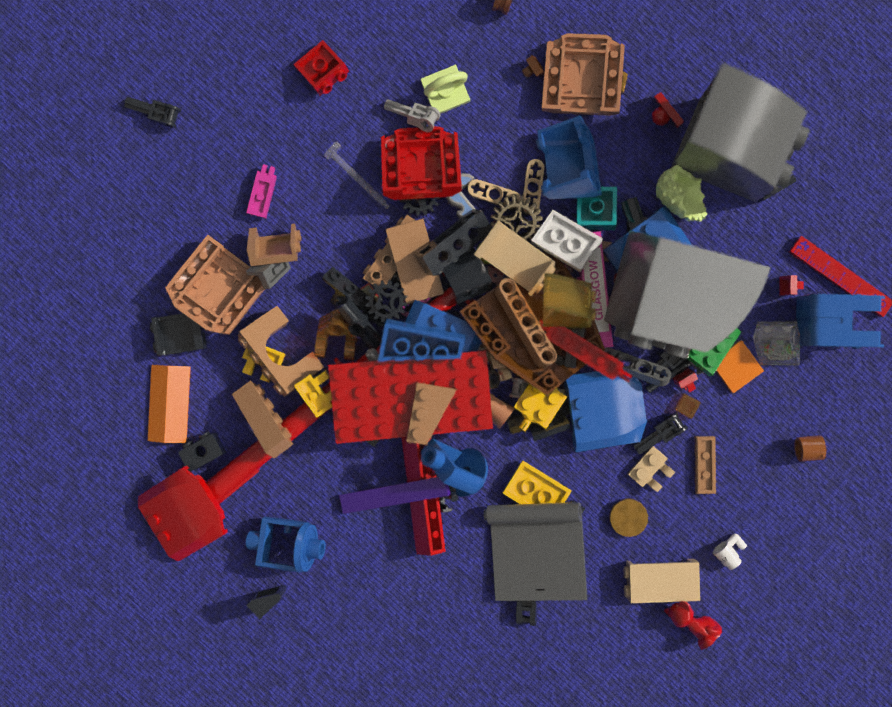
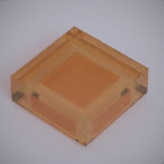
(687, 406)

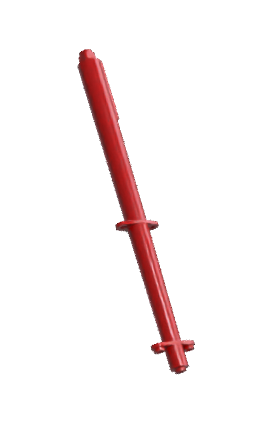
(249, 461)

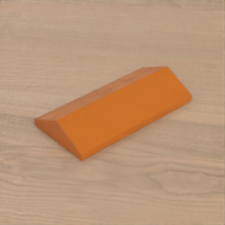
(169, 404)

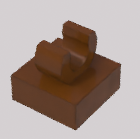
(533, 68)

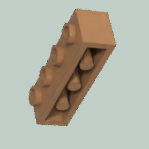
(384, 265)
(263, 419)

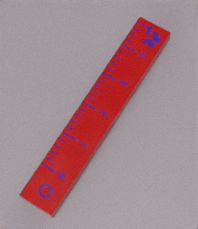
(836, 272)

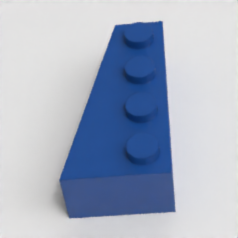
(417, 342)

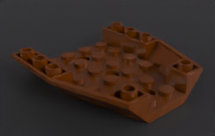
(504, 344)

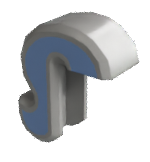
(459, 200)

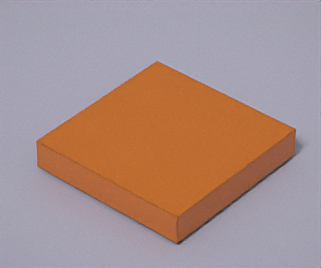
(738, 367)

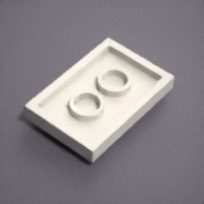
(566, 240)

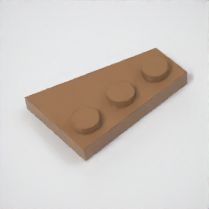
(427, 410)

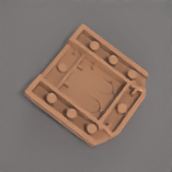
(583, 75)
(214, 288)

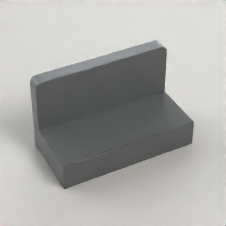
(269, 273)

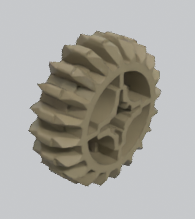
(525, 222)

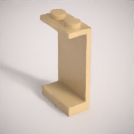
(515, 257)
(662, 582)

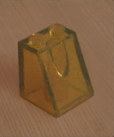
(567, 302)

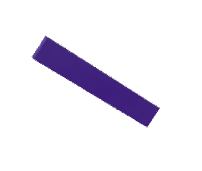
(393, 495)

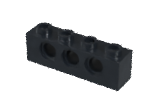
(444, 242)

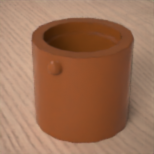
(810, 448)

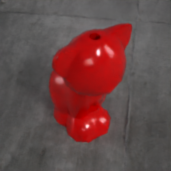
(704, 627)

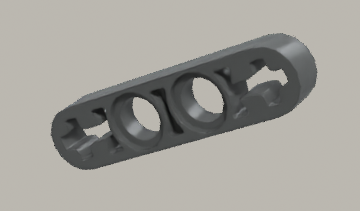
(636, 362)

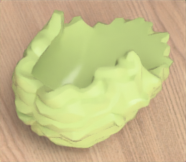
(681, 194)

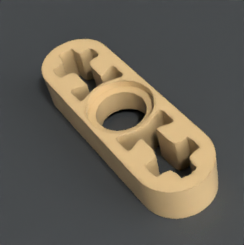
(529, 172)
(482, 184)

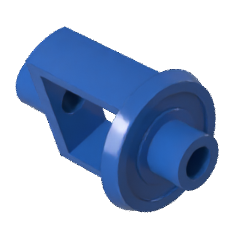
(461, 469)
(306, 547)

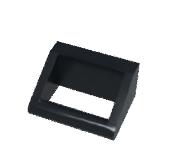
(265, 600)

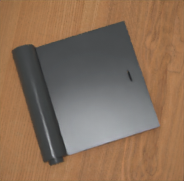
(538, 550)

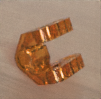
(335, 325)

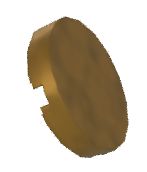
(628, 517)

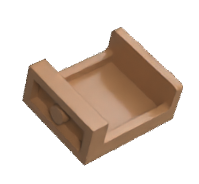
(273, 248)

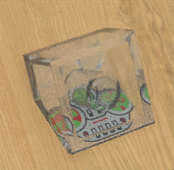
(777, 343)

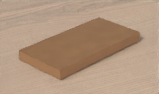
(404, 243)

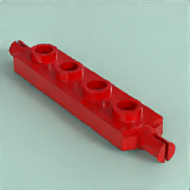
(586, 352)

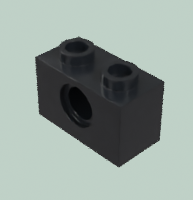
(212, 445)

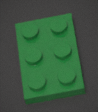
(710, 360)

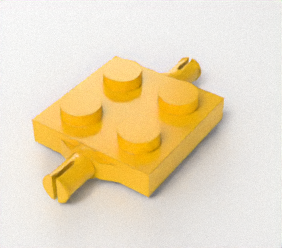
(538, 407)

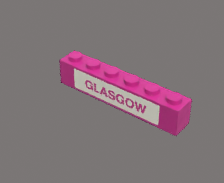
(595, 273)

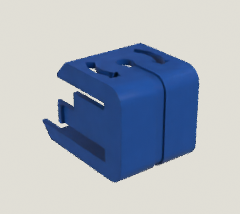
(828, 320)

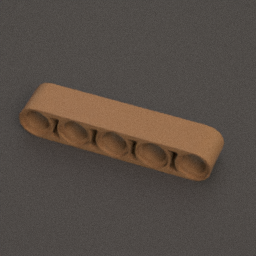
(525, 313)

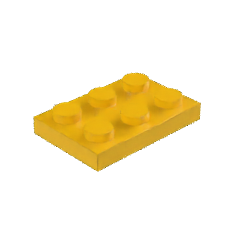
(534, 487)

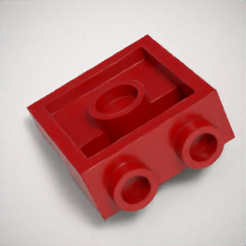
(322, 68)

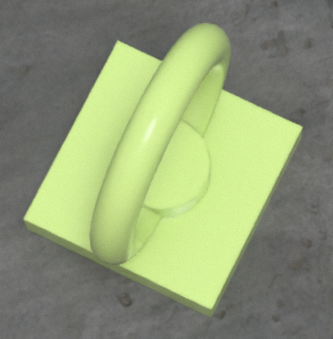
(446, 89)

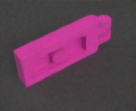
(262, 192)

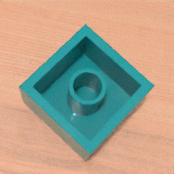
(598, 212)

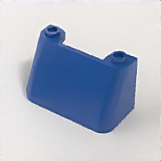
(569, 160)

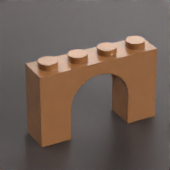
(254, 339)

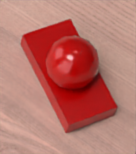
(665, 112)

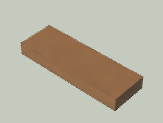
(705, 465)

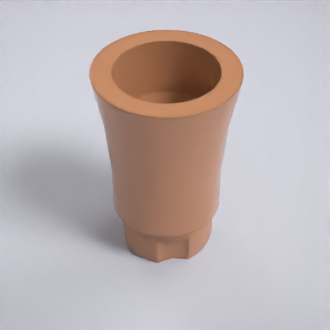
(500, 411)

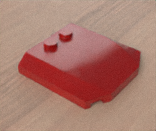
(420, 164)
(182, 513)

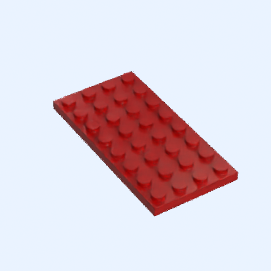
(377, 397)

